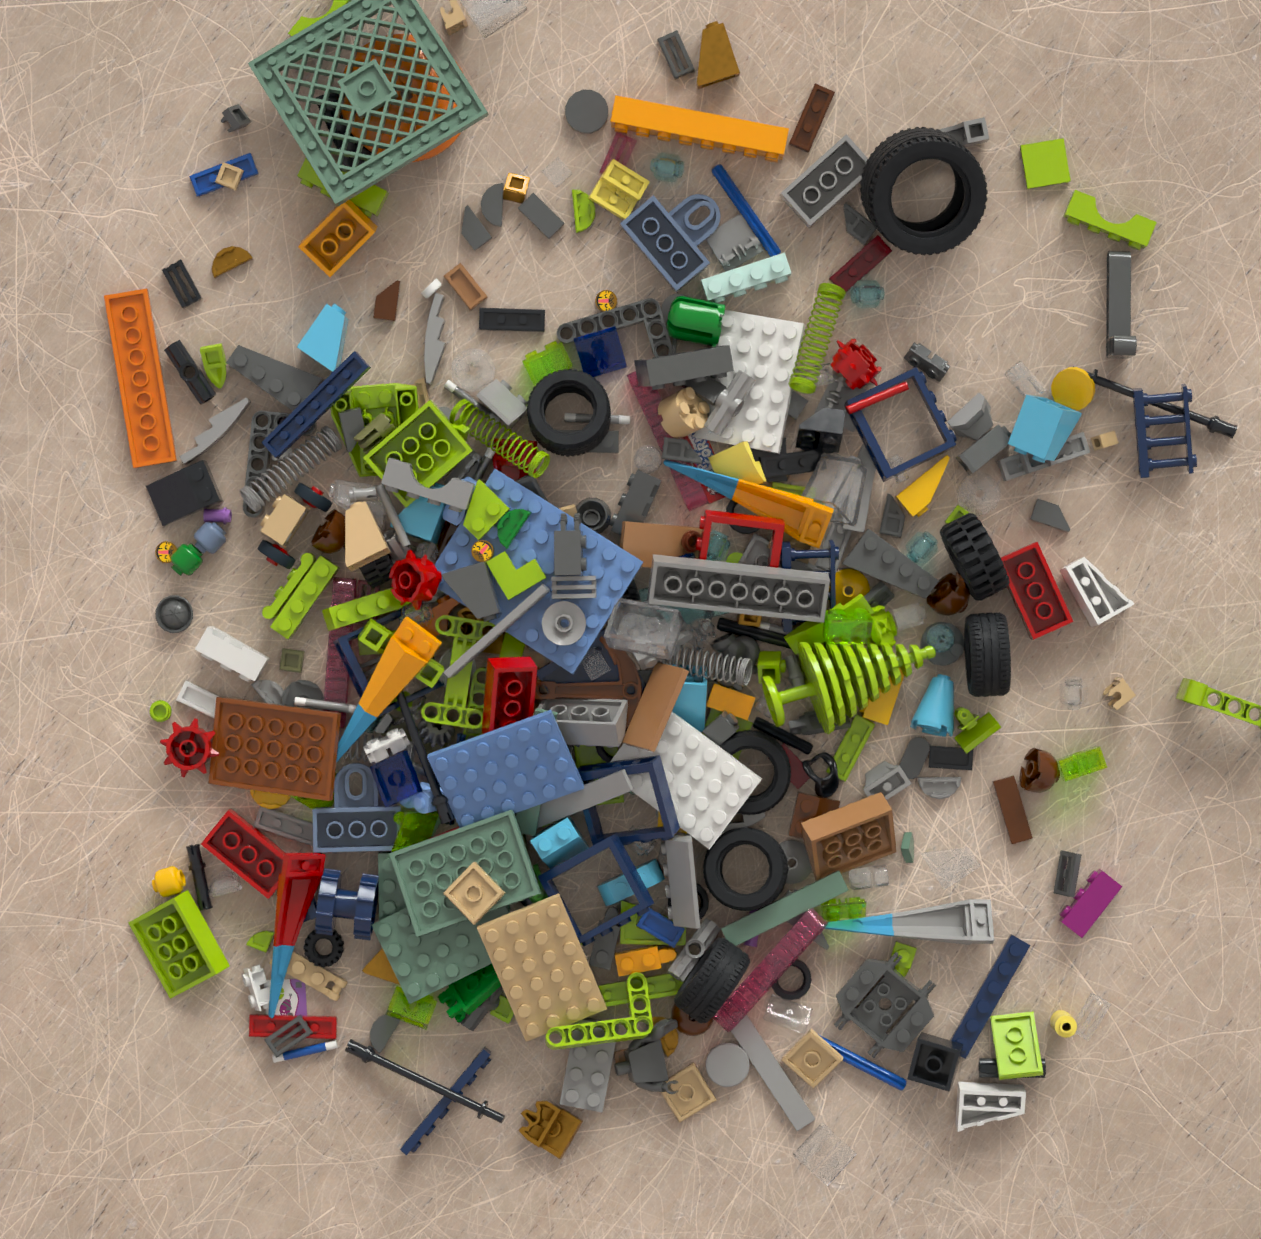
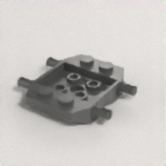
(872, 1017)

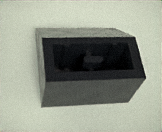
(822, 431)

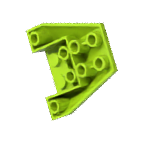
(392, 399)

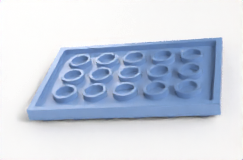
(506, 769)

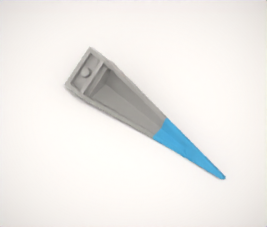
(955, 922)

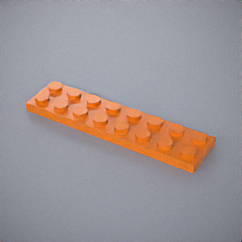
(140, 378)

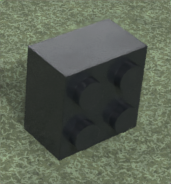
(935, 1061)

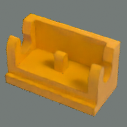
(730, 701)

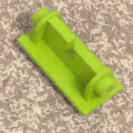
(965, 718)

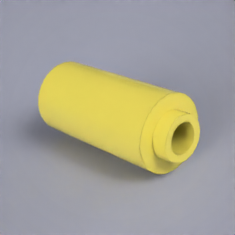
(1058, 1019)

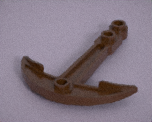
(601, 690)

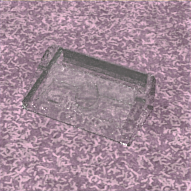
(787, 1014)

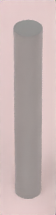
(393, 515)

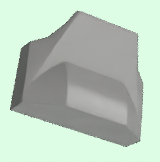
(972, 419)
(885, 779)

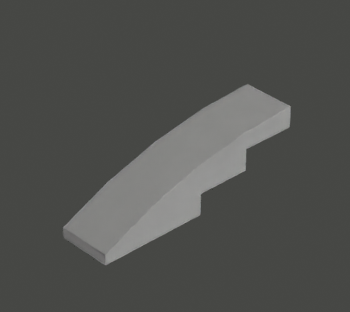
(433, 347)
(221, 425)
(1023, 464)

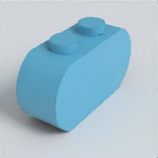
(618, 888)

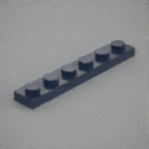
(316, 404)
(990, 993)
(441, 1109)

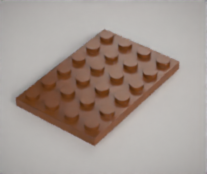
(275, 748)

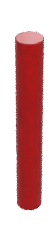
(877, 398)

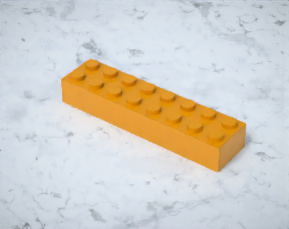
(699, 128)

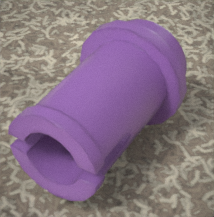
(217, 515)

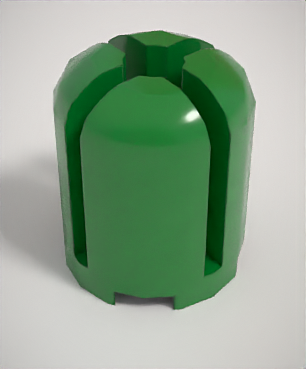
(695, 320)

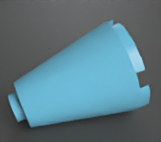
(936, 708)

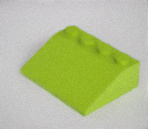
(425, 442)
(179, 944)

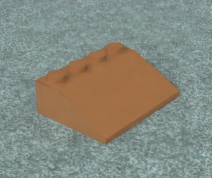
(850, 836)

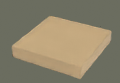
(474, 893)
(812, 1058)
(692, 1095)

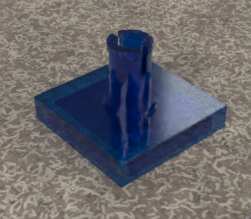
(600, 352)
(396, 779)

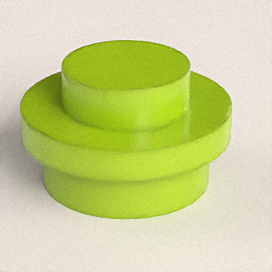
(160, 711)

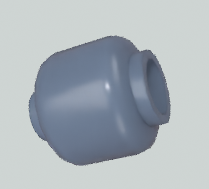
(209, 537)

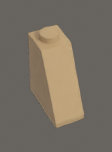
(362, 537)

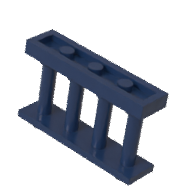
(1144, 421)
(790, 554)

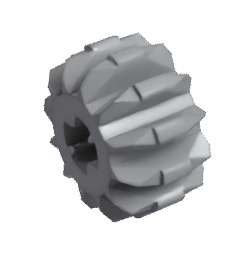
(435, 732)

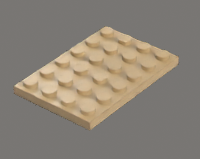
(542, 967)

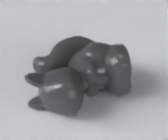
(738, 646)

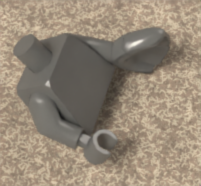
(646, 1060)

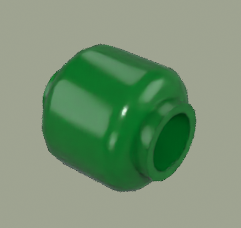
(186, 559)

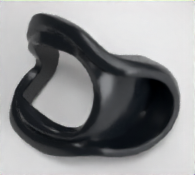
(825, 786)

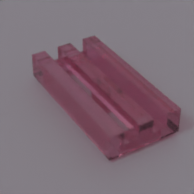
(625, 139)

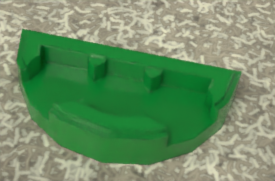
(510, 525)

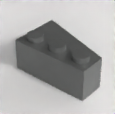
(636, 501)

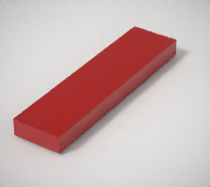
(263, 1026)

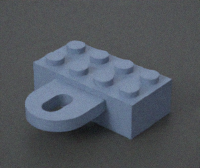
(670, 239)
(354, 821)

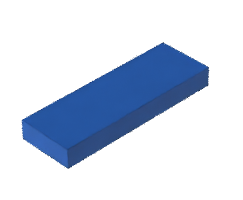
(205, 180)

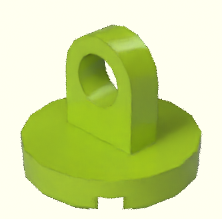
(883, 627)

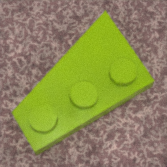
(634, 935)

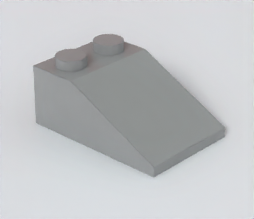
(503, 402)

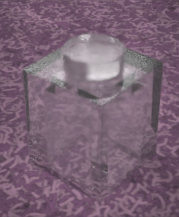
(909, 616)

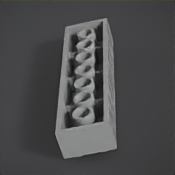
(738, 588)

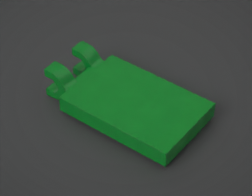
(469, 992)

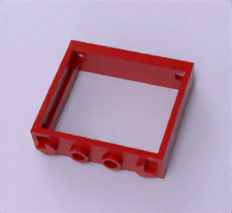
(774, 524)

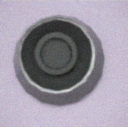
(594, 514)
(174, 614)

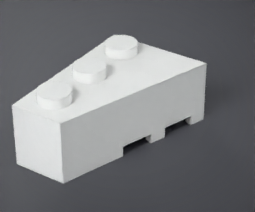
(1093, 592)
(232, 654)
(987, 1102)

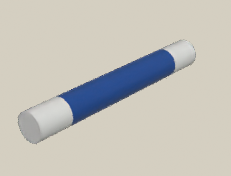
(308, 1050)

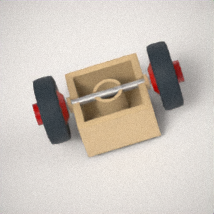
(286, 520)

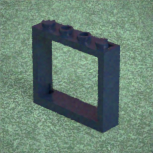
(870, 441)
(355, 672)
(662, 793)
(629, 871)

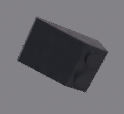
(184, 492)

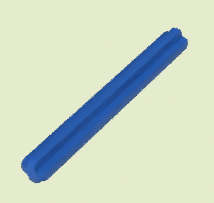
(746, 211)
(869, 1067)

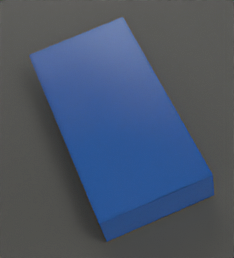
(660, 927)

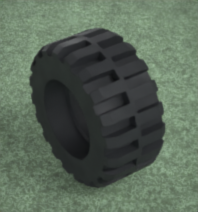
(974, 556)

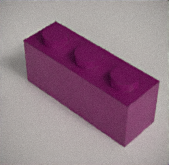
(1089, 902)

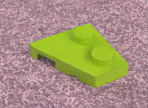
(484, 510)

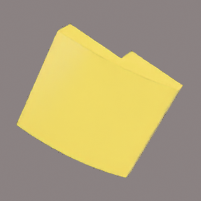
(618, 189)
(738, 463)

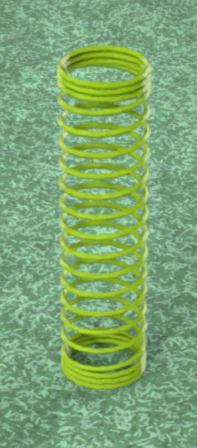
(802, 384)
(465, 415)

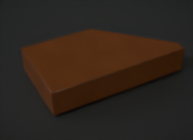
(387, 303)

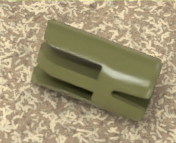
(374, 433)

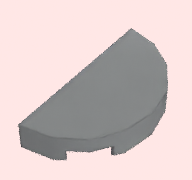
(268, 691)
(939, 786)

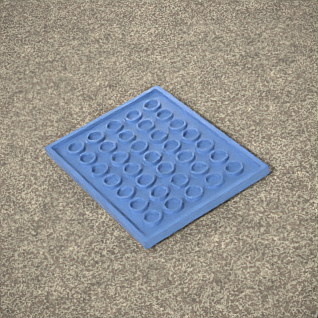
(535, 540)

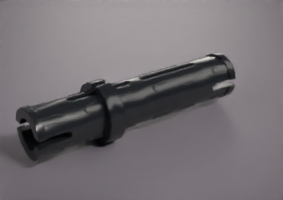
(197, 867)

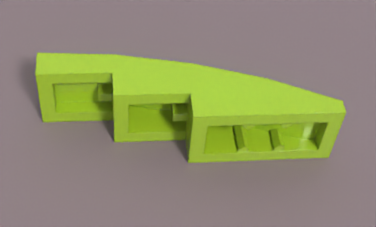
(812, 631)

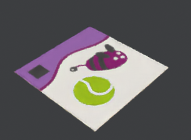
(291, 999)

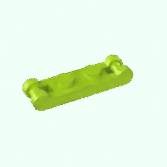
(284, 593)

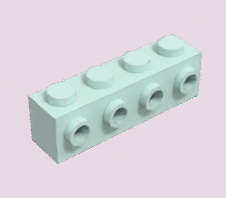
(746, 277)

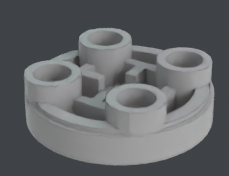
(727, 1064)

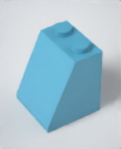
(326, 337)
(1042, 428)
(423, 519)
(692, 699)
(559, 842)

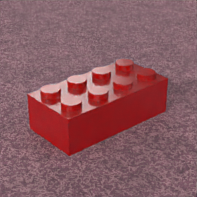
(1035, 591)
(508, 691)
(246, 852)

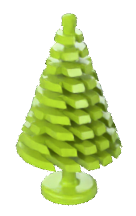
(842, 679)

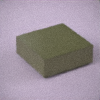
(292, 660)

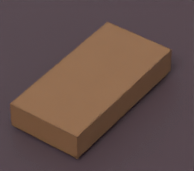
(465, 286)

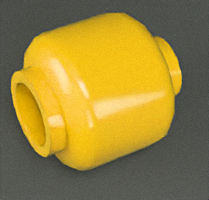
(169, 881)

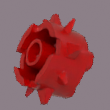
(855, 364)
(414, 580)
(178, 754)

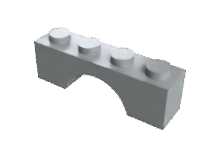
(969, 132)
(400, 476)

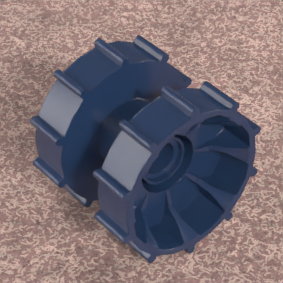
(347, 904)

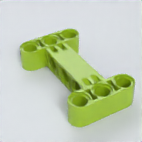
(458, 686)
(1197, 694)

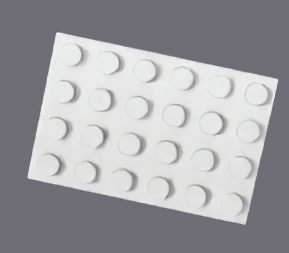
(766, 352)
(701, 776)

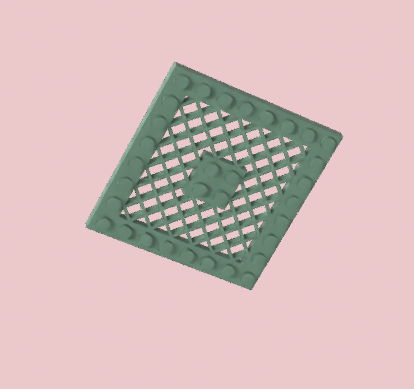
(367, 92)

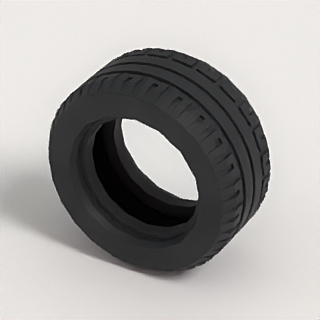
(569, 382)
(987, 654)
(782, 770)
(777, 869)
(712, 980)

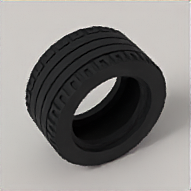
(952, 224)

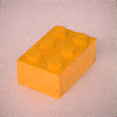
(338, 237)

